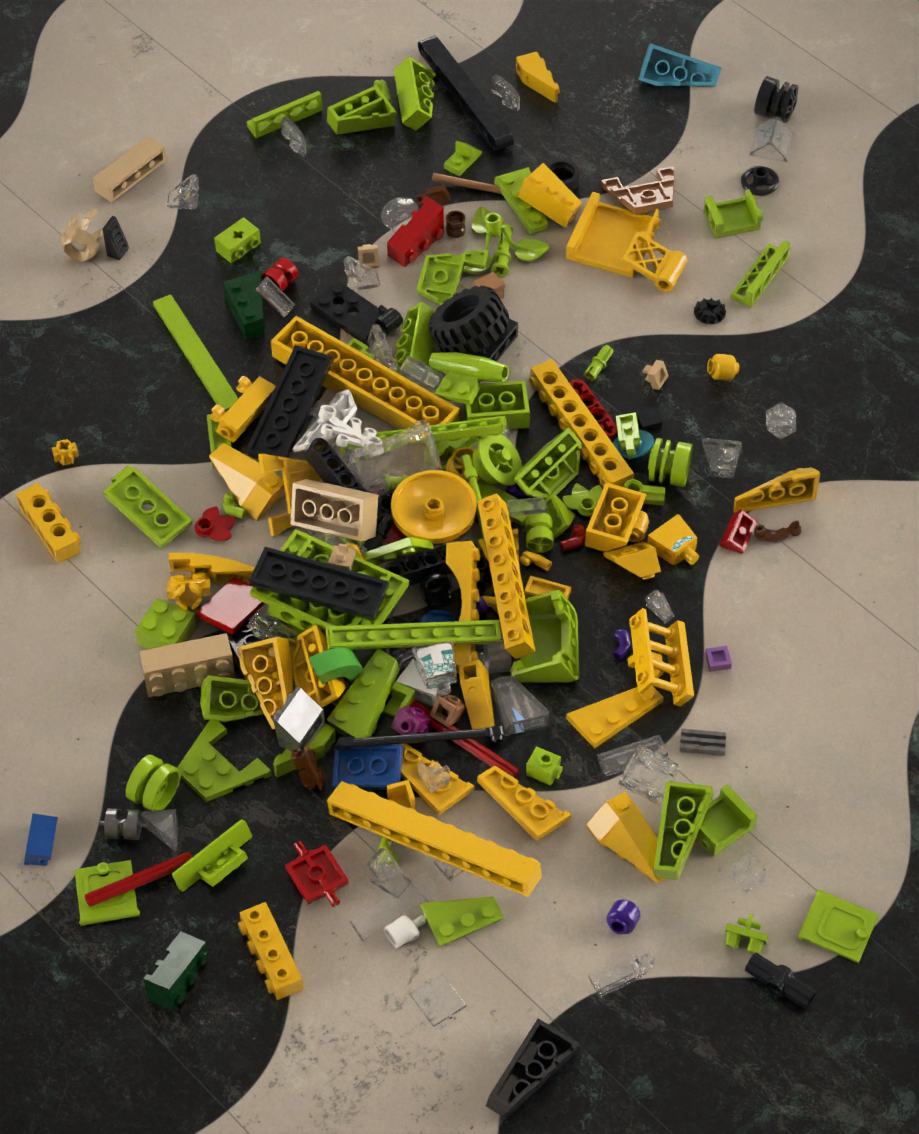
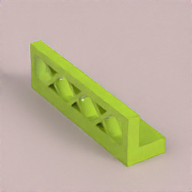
(293, 111)
(762, 277)

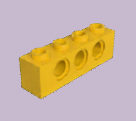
(48, 522)

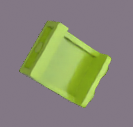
(733, 215)
(725, 821)

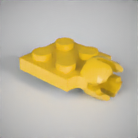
(188, 590)

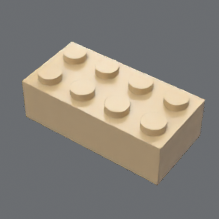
(334, 509)
(186, 664)

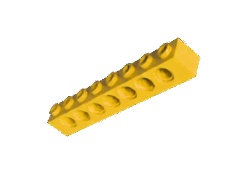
(572, 413)
(506, 576)

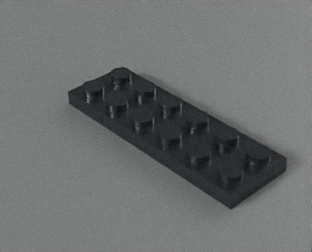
(290, 403)
(319, 583)

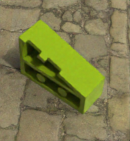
(361, 112)

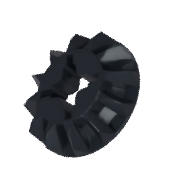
(705, 315)

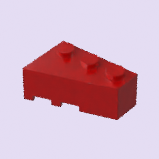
(418, 234)

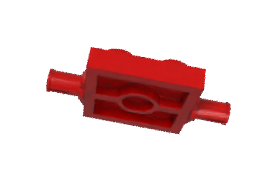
(316, 874)

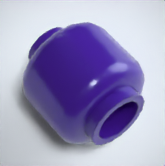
(623, 916)

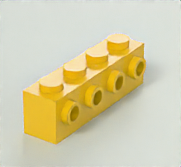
(271, 951)

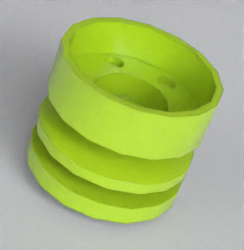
(670, 462)

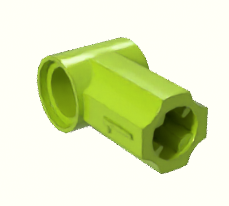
(654, 494)

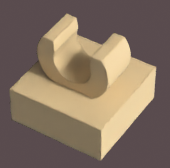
(368, 255)
(656, 374)
(342, 556)

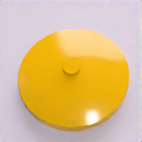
(434, 506)

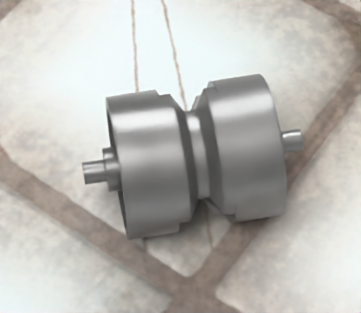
(122, 824)

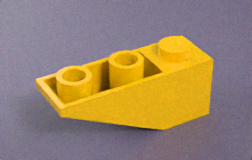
(535, 75)
(477, 694)

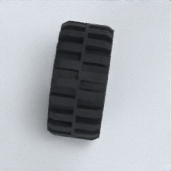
(469, 321)

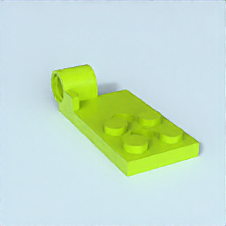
(133, 490)

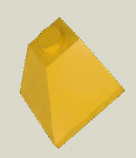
(636, 558)

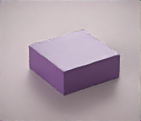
(718, 658)

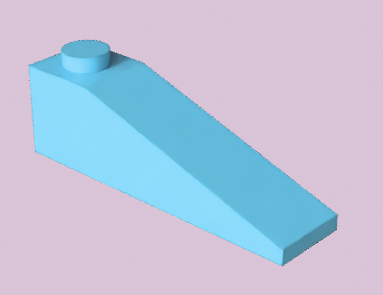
(671, 68)

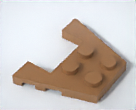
(645, 196)

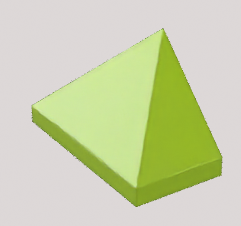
(560, 513)

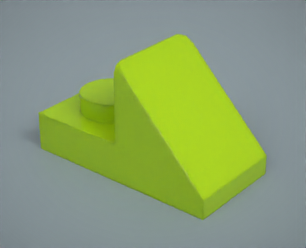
(462, 159)

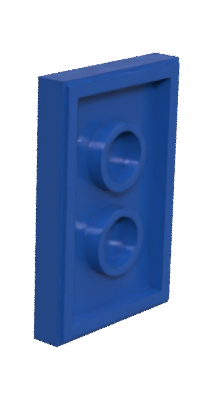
(368, 766)

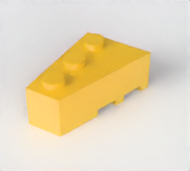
(550, 196)

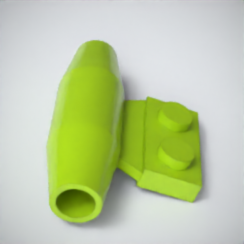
(464, 374)

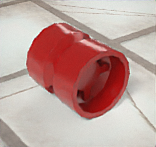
(282, 273)

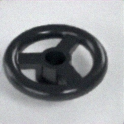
(760, 176)

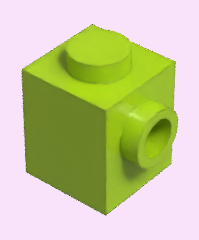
(544, 766)

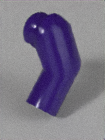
(624, 643)

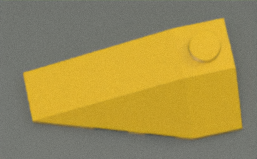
(243, 475)
(789, 488)
(269, 672)

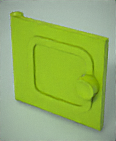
(116, 908)
(833, 926)

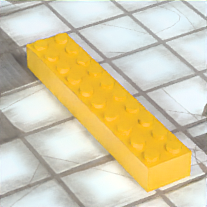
(370, 382)

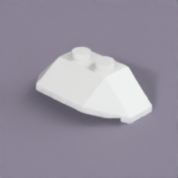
(346, 409)

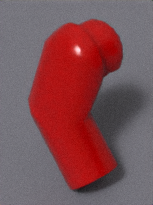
(576, 539)

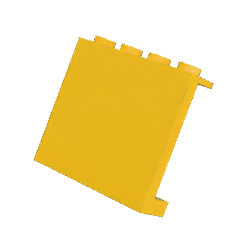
(605, 235)

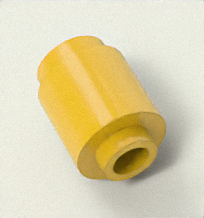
(640, 528)

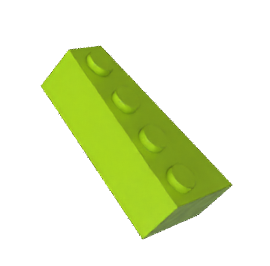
(366, 698)
(679, 824)

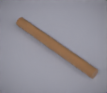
(466, 183)

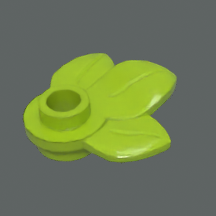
(583, 498)

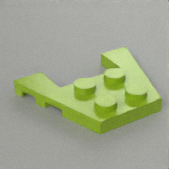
(443, 273)
(210, 772)

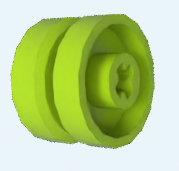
(153, 783)

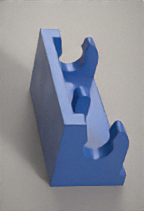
(40, 839)

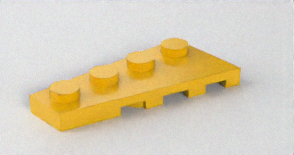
(611, 715)
(440, 799)
(522, 803)

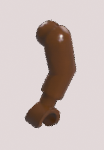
(768, 535)

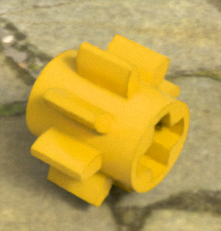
(65, 452)

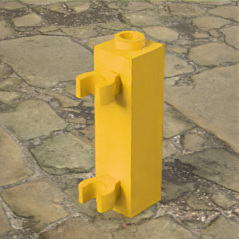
(245, 409)

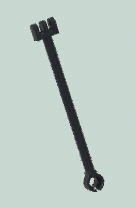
(495, 733)

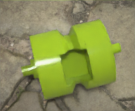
(539, 532)

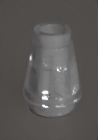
(659, 606)

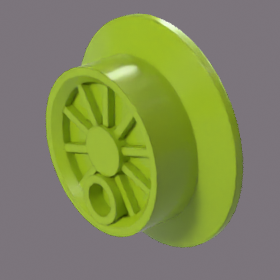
(496, 460)

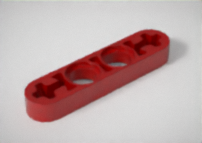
(596, 408)

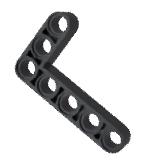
(334, 471)
(419, 565)

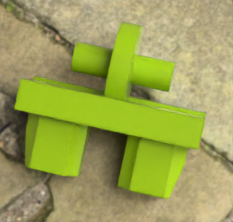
(756, 938)

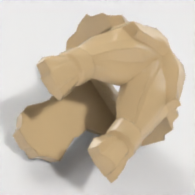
(76, 234)

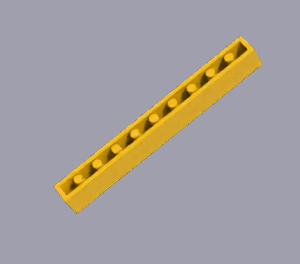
(435, 838)

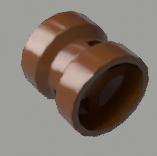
(455, 224)

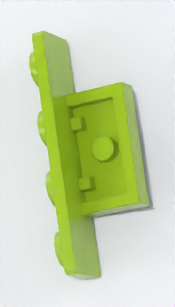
(216, 859)

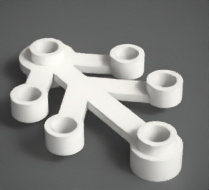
(345, 431)

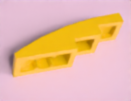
(219, 568)

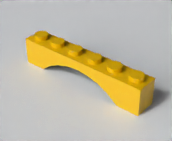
(462, 561)

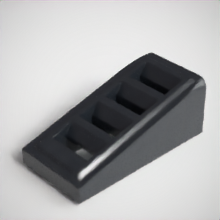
(114, 239)

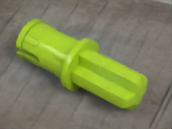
(598, 363)

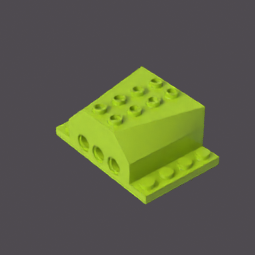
(303, 615)

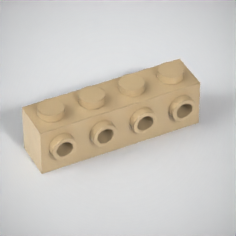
(129, 169)

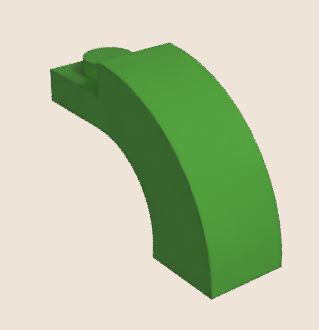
(336, 664)

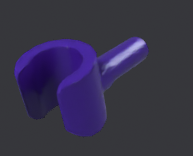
(513, 490)

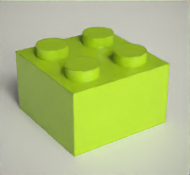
(165, 625)

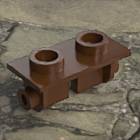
(307, 759)

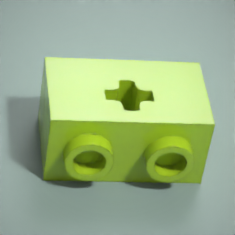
(237, 240)

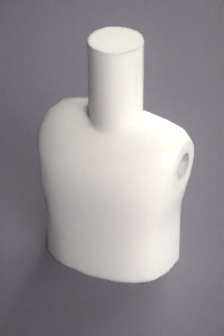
(404, 930)

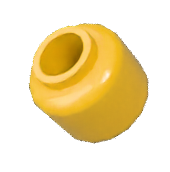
(722, 367)

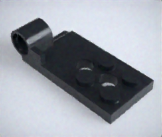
(360, 324)

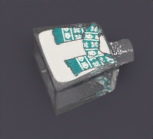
(437, 666)

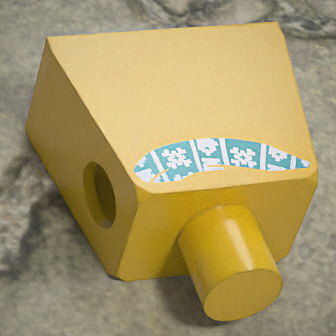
(675, 541)

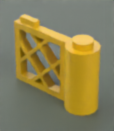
(669, 266)

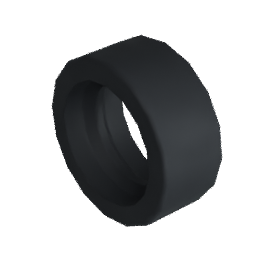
(566, 166)

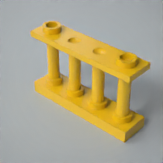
(676, 651)

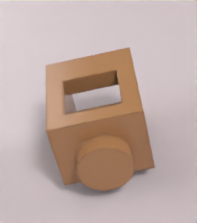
(449, 705)

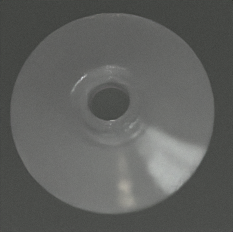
(392, 217)

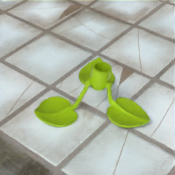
(492, 225)

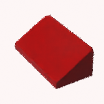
(738, 532)

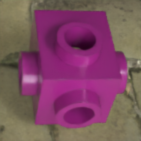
(410, 721)

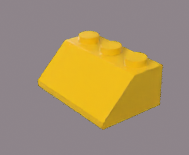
(614, 518)

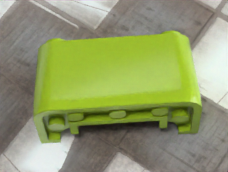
(555, 641)

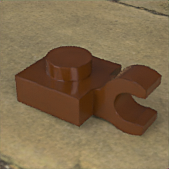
(438, 194)

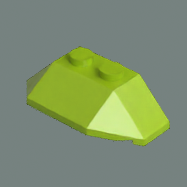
(551, 466)

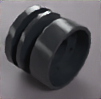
(771, 98)

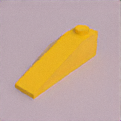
(626, 832)

